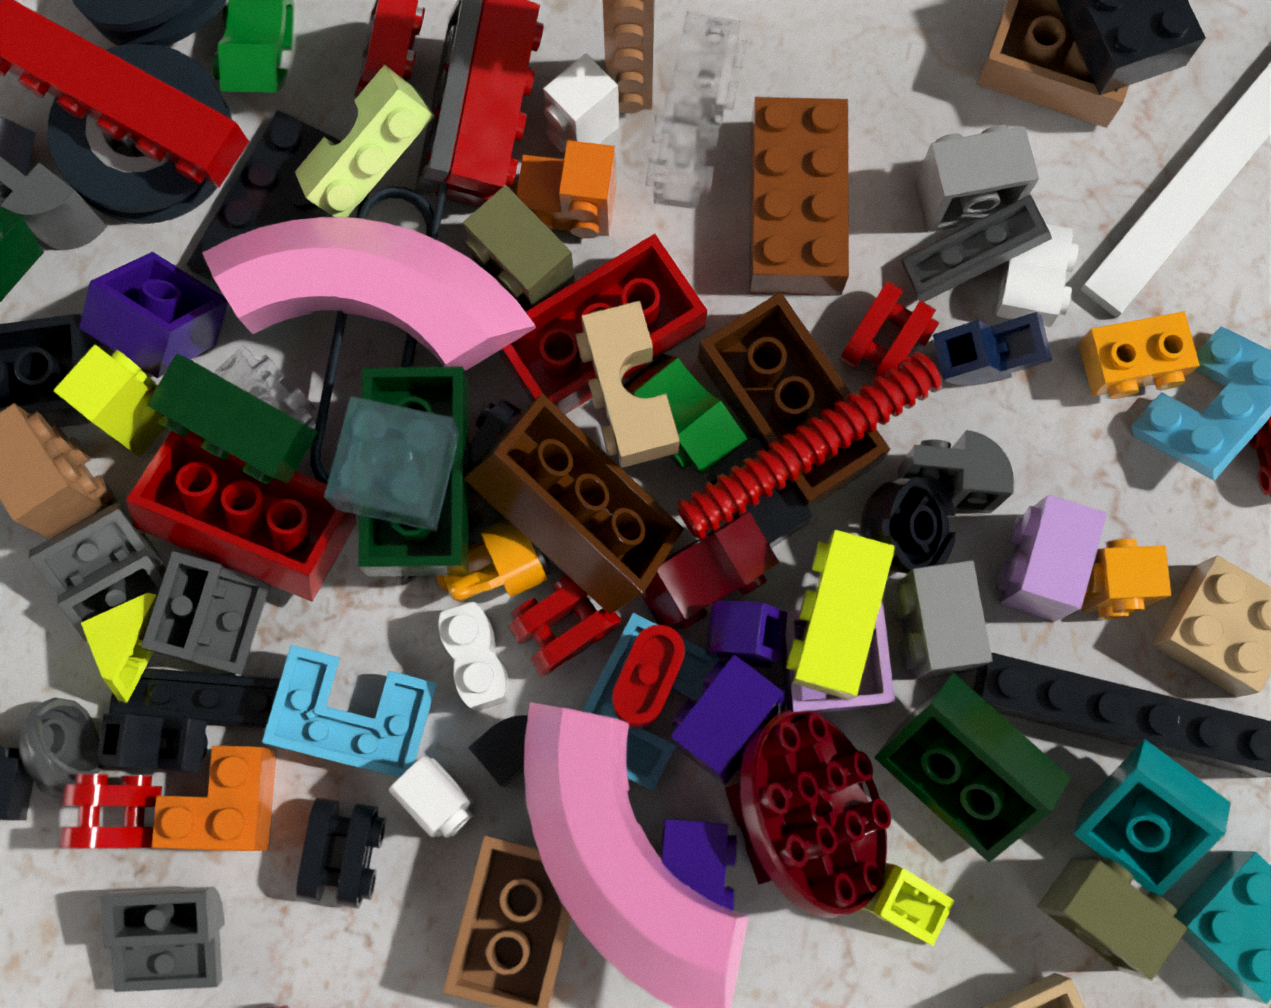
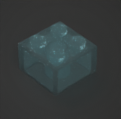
(392, 463)

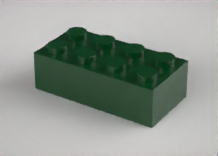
(403, 549)

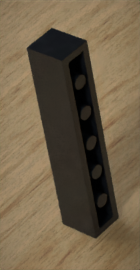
(1126, 715)

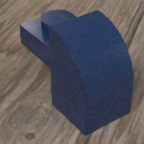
(989, 354)

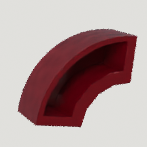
(709, 570)

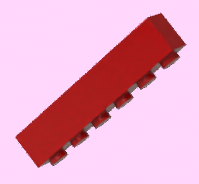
(118, 96)

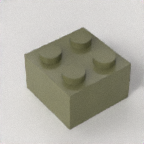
(518, 249)
(1113, 916)

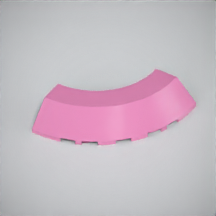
(369, 273)
(610, 873)

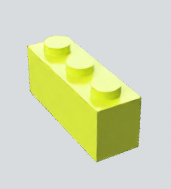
(114, 397)
(840, 614)

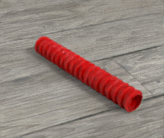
(810, 445)

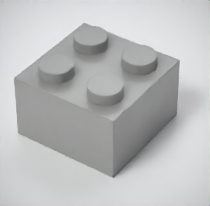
(974, 176)
(941, 620)

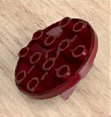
(810, 815)

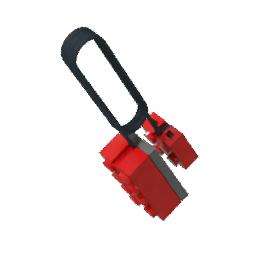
(473, 122)

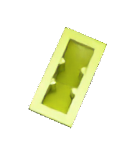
(117, 642)
(910, 904)

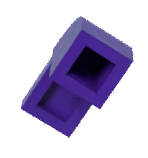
(746, 630)

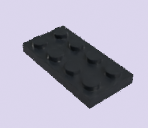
(265, 188)

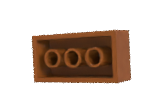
(799, 196)

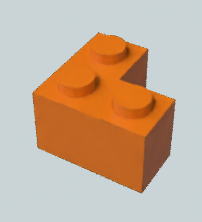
(571, 191)
(233, 814)

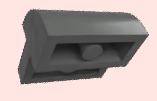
(49, 207)
(971, 471)
(98, 565)
(206, 614)
(164, 938)

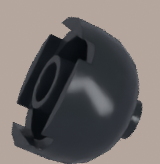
(913, 519)

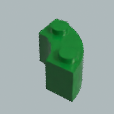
(254, 45)
(701, 420)

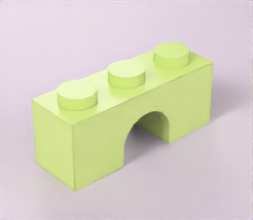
(387, 123)

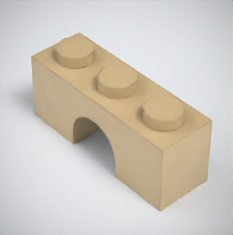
(637, 426)

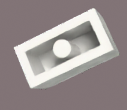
(581, 104)

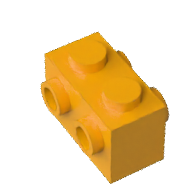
(1139, 355)
(1126, 579)

